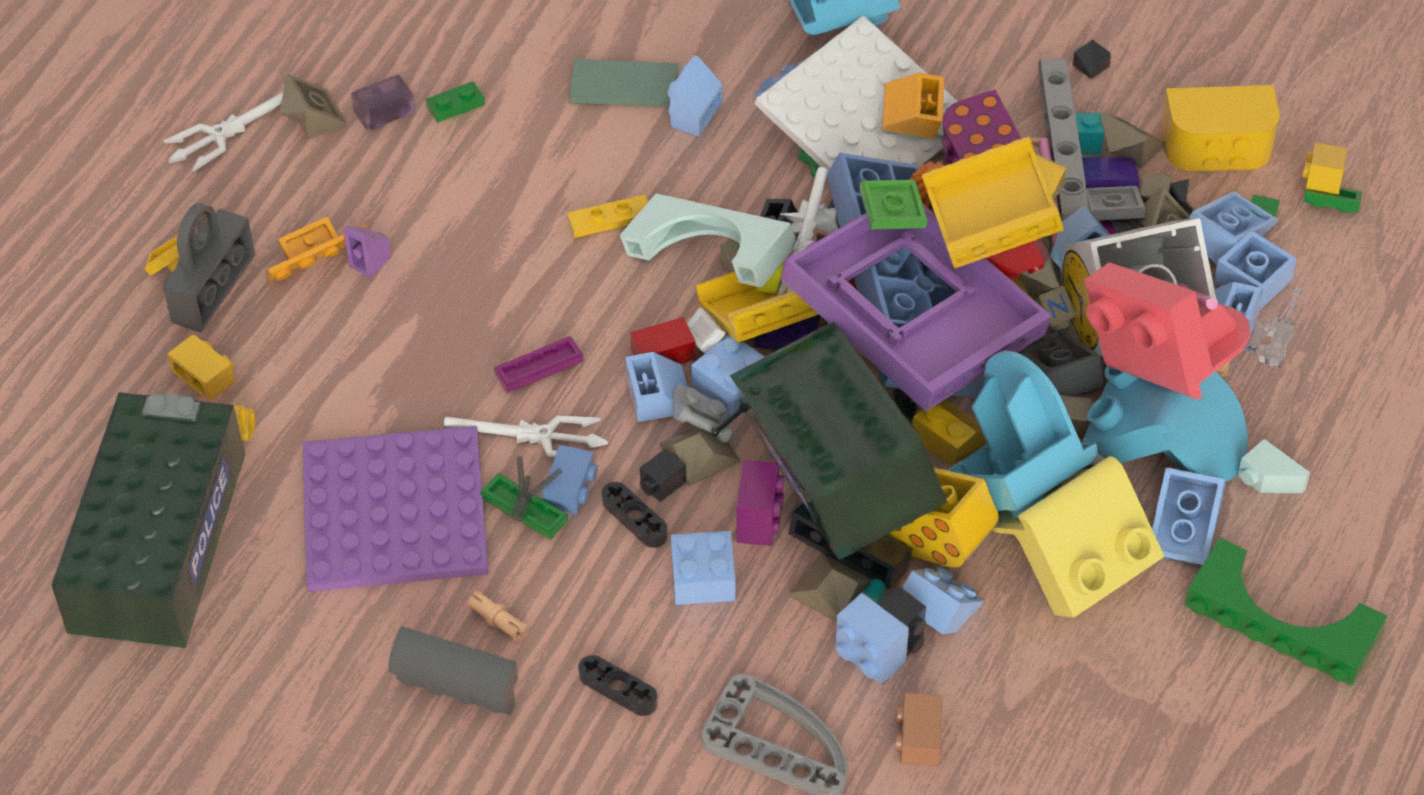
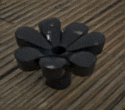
(903, 402)

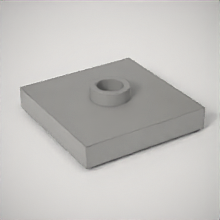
(1115, 203)

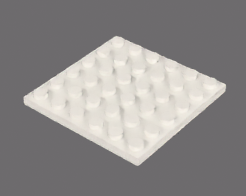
(838, 97)

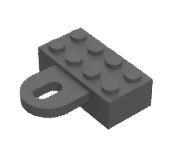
(207, 264)

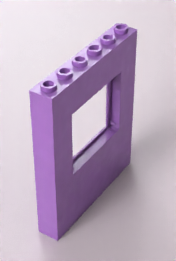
(941, 346)

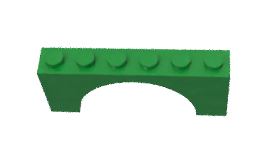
(1333, 648)

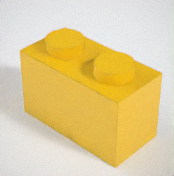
(1325, 168)
(201, 367)

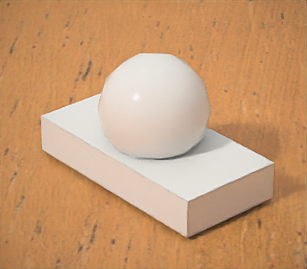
(705, 330)

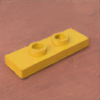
(605, 216)

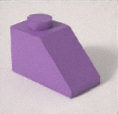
(366, 249)

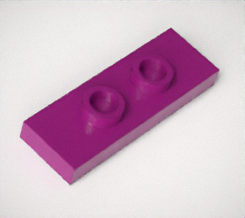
(538, 364)

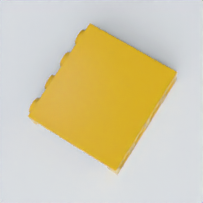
(992, 202)
(749, 312)

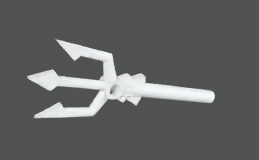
(219, 132)
(809, 223)
(534, 433)

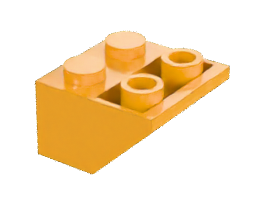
(914, 105)

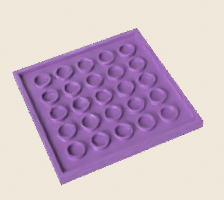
(393, 508)

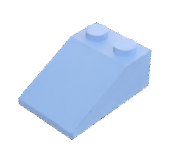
(1228, 221)
(1188, 515)

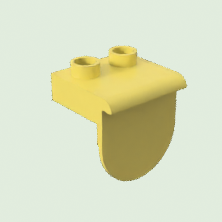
(1085, 537)

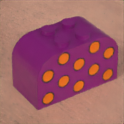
(976, 126)

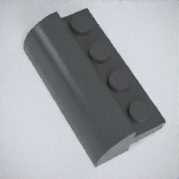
(454, 670)

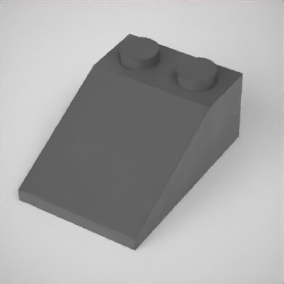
(1066, 362)

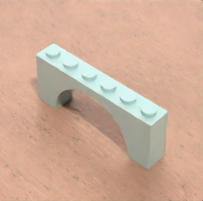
(670, 219)

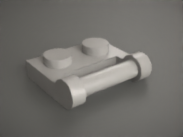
(700, 411)

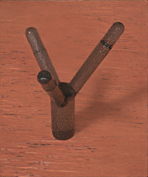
(525, 496)

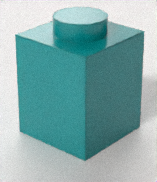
(1090, 133)

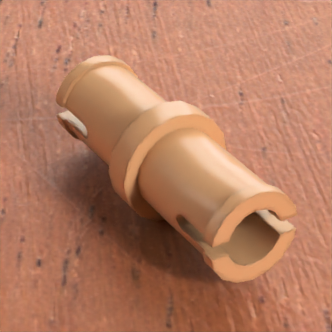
(496, 615)

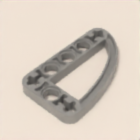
(761, 748)

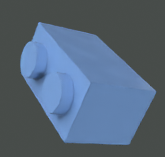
(571, 487)

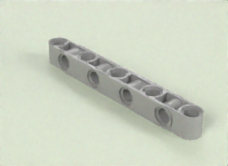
(1062, 133)

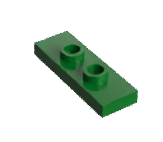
(539, 514)

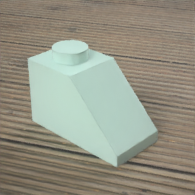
(1272, 471)

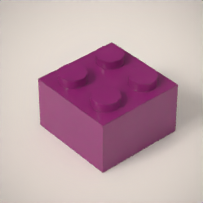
(759, 502)

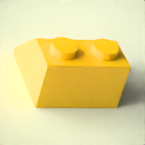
(948, 432)

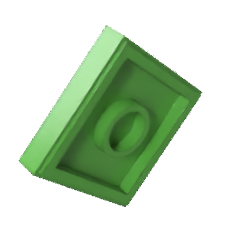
(893, 204)

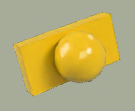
(163, 256)

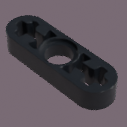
(635, 526)
(623, 697)

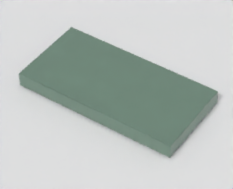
(622, 82)

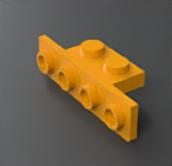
(306, 246)

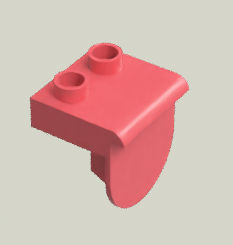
(1161, 330)

